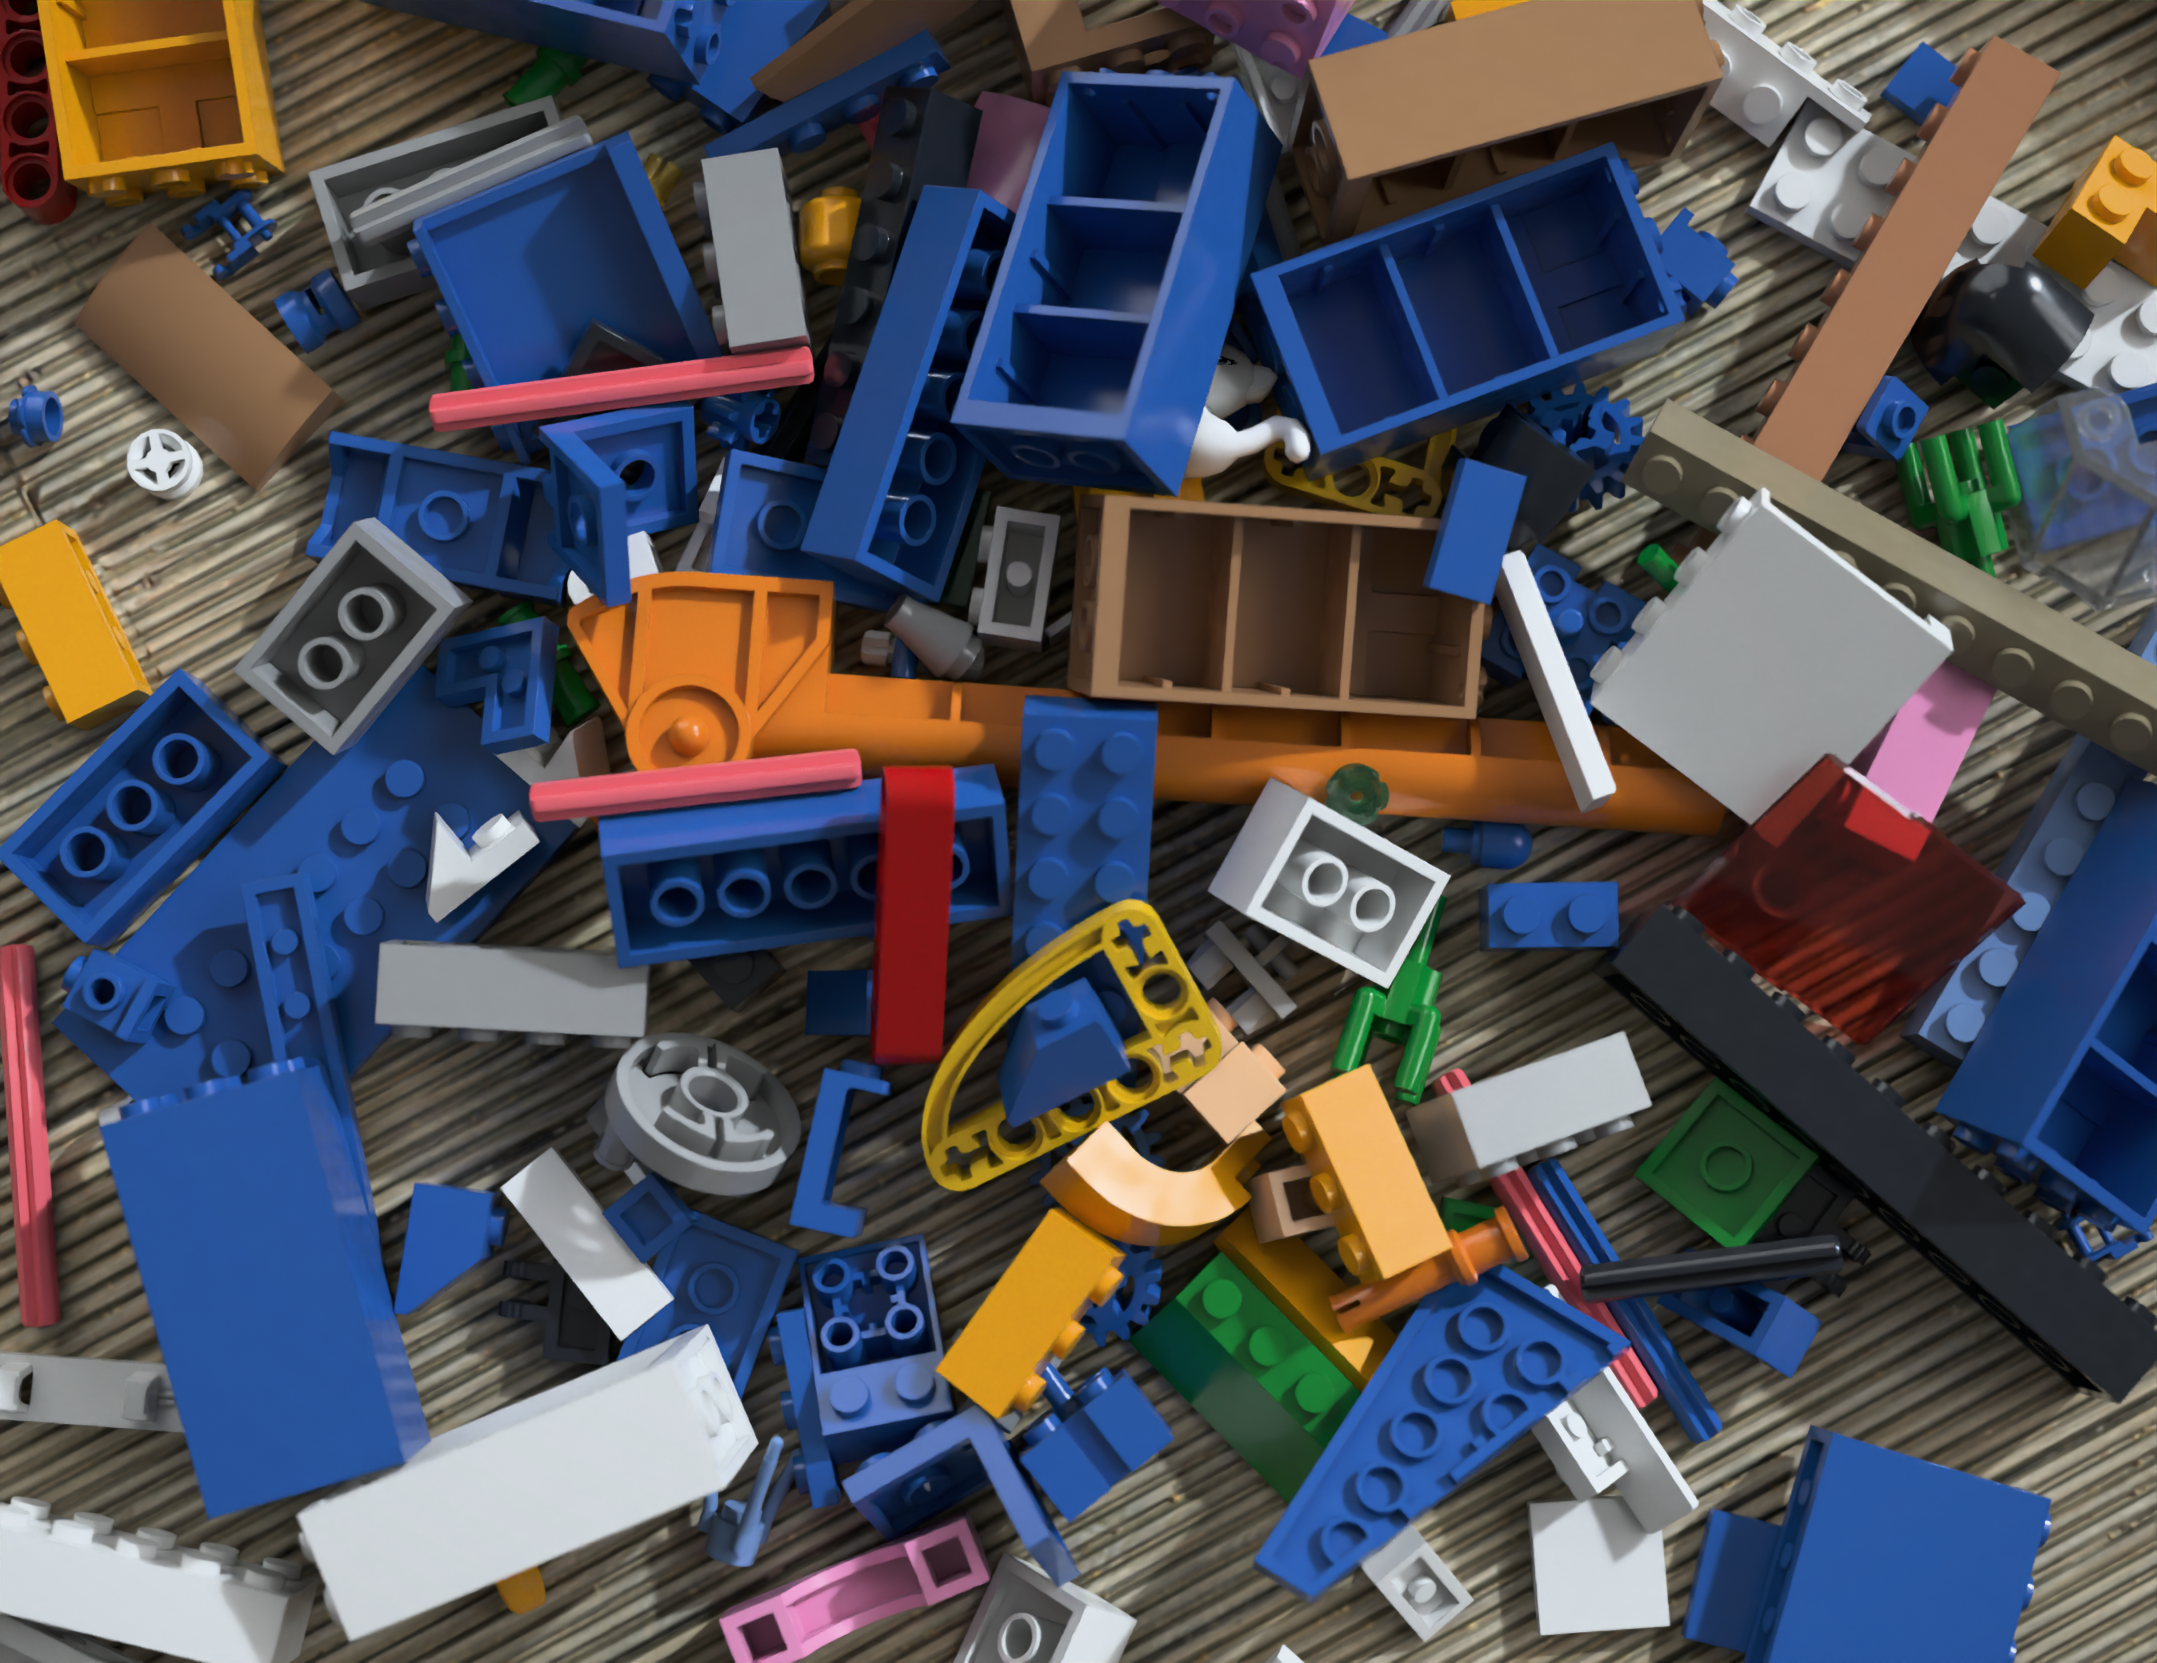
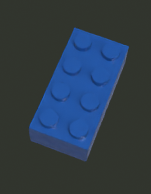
(141, 809)

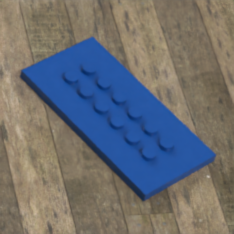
(366, 840)

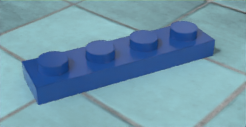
(843, 99)

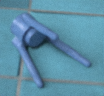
(743, 1525)

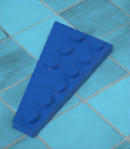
(1444, 1402)

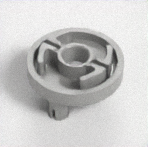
(710, 1128)

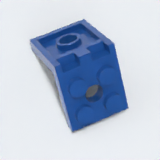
(591, 500)
(948, 1465)

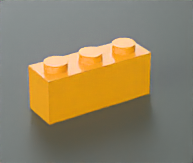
(69, 627)
(1364, 1176)
(1033, 1314)

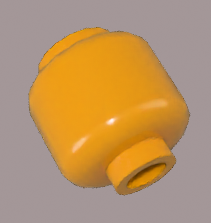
(827, 233)

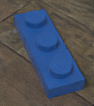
(813, 1469)

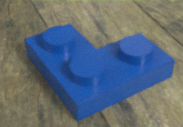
(510, 671)

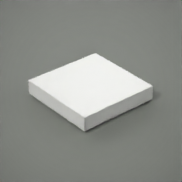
(1595, 1567)

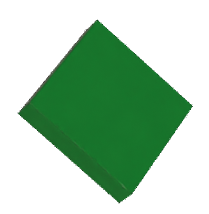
(1726, 1166)

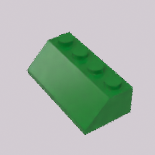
(1248, 1372)

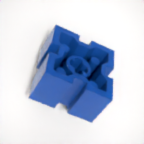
(1582, 619)
(1091, 1437)

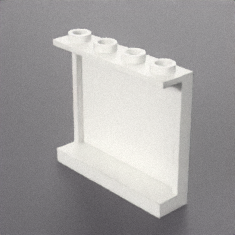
(1765, 660)

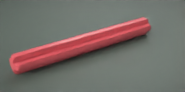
(695, 785)

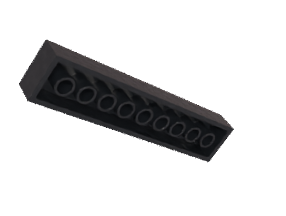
(1882, 1155)

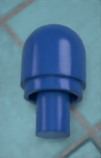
(1490, 844)

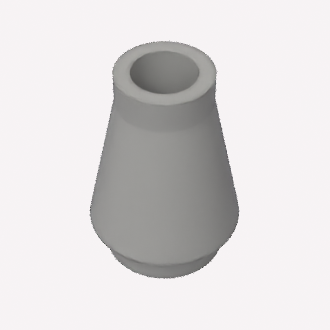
(934, 637)

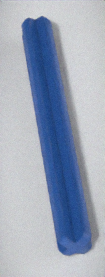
(1632, 1315)

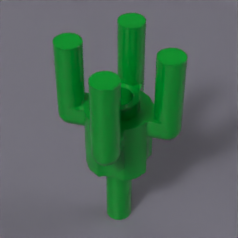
(1965, 511)
(1399, 1016)

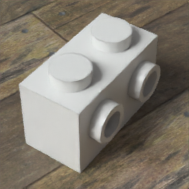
(1018, 579)

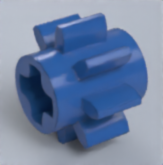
(741, 418)

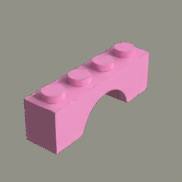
(857, 1592)

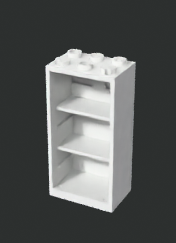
(529, 1483)

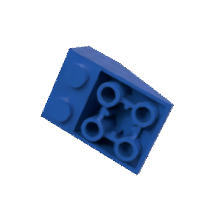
(875, 1346)

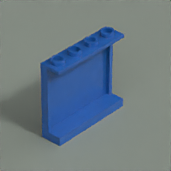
(548, 254)
(1896, 1561)

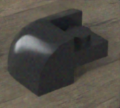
(1998, 329)
(1523, 447)

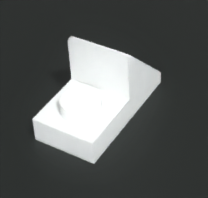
(578, 756)
(460, 872)
(1417, 1583)

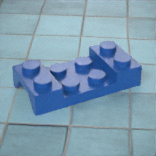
(462, 513)

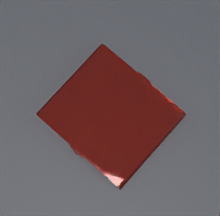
(1848, 900)

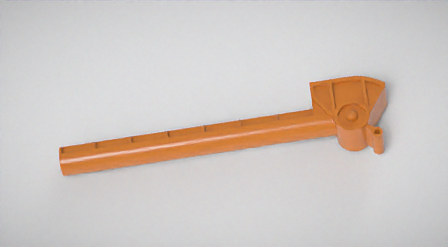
(747, 668)

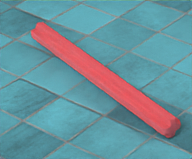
(621, 389)
(28, 1138)
(1556, 1255)

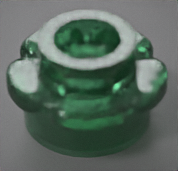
(1357, 778)

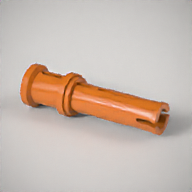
(1472, 1254)

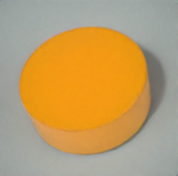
(523, 1591)

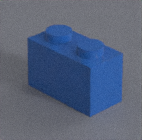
(1548, 916)

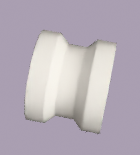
(154, 455)

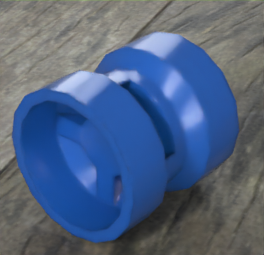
(306, 319)

